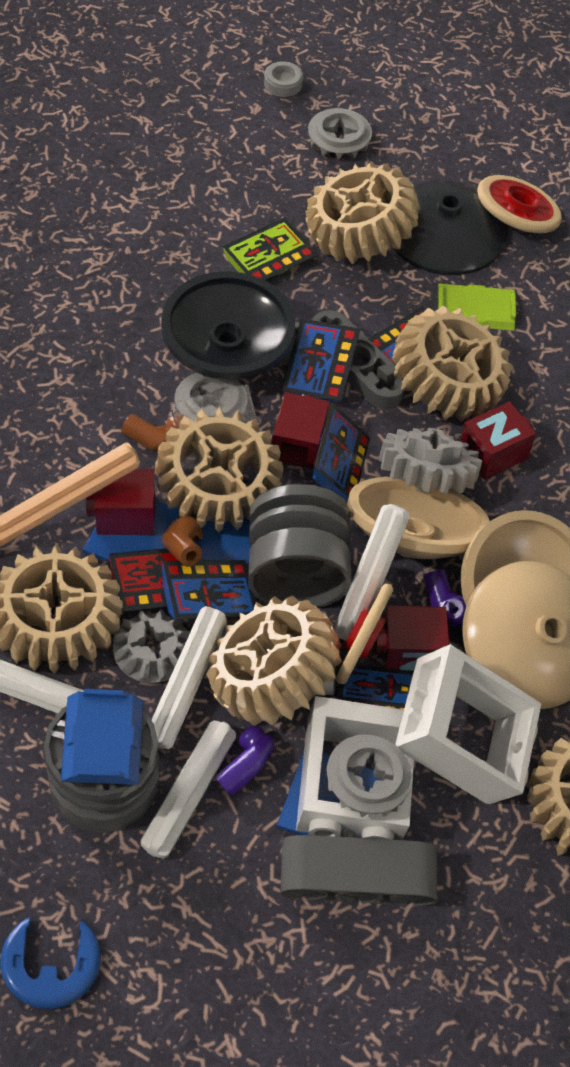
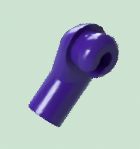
(441, 595)
(250, 762)

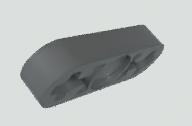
(363, 376)

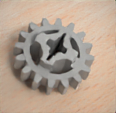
(430, 460)

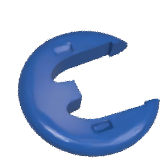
(47, 989)

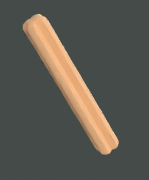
(67, 492)

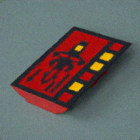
(140, 577)

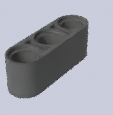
(360, 868)

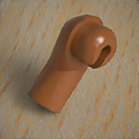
(146, 433)
(179, 540)

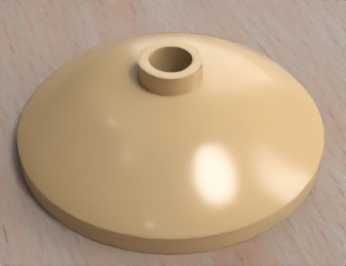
(437, 522)
(513, 539)
(508, 632)

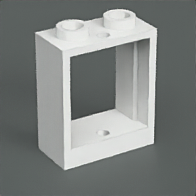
(428, 713)
(335, 722)

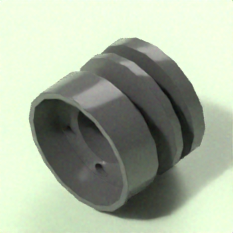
(300, 545)
(102, 805)

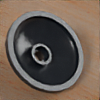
(452, 231)
(230, 309)

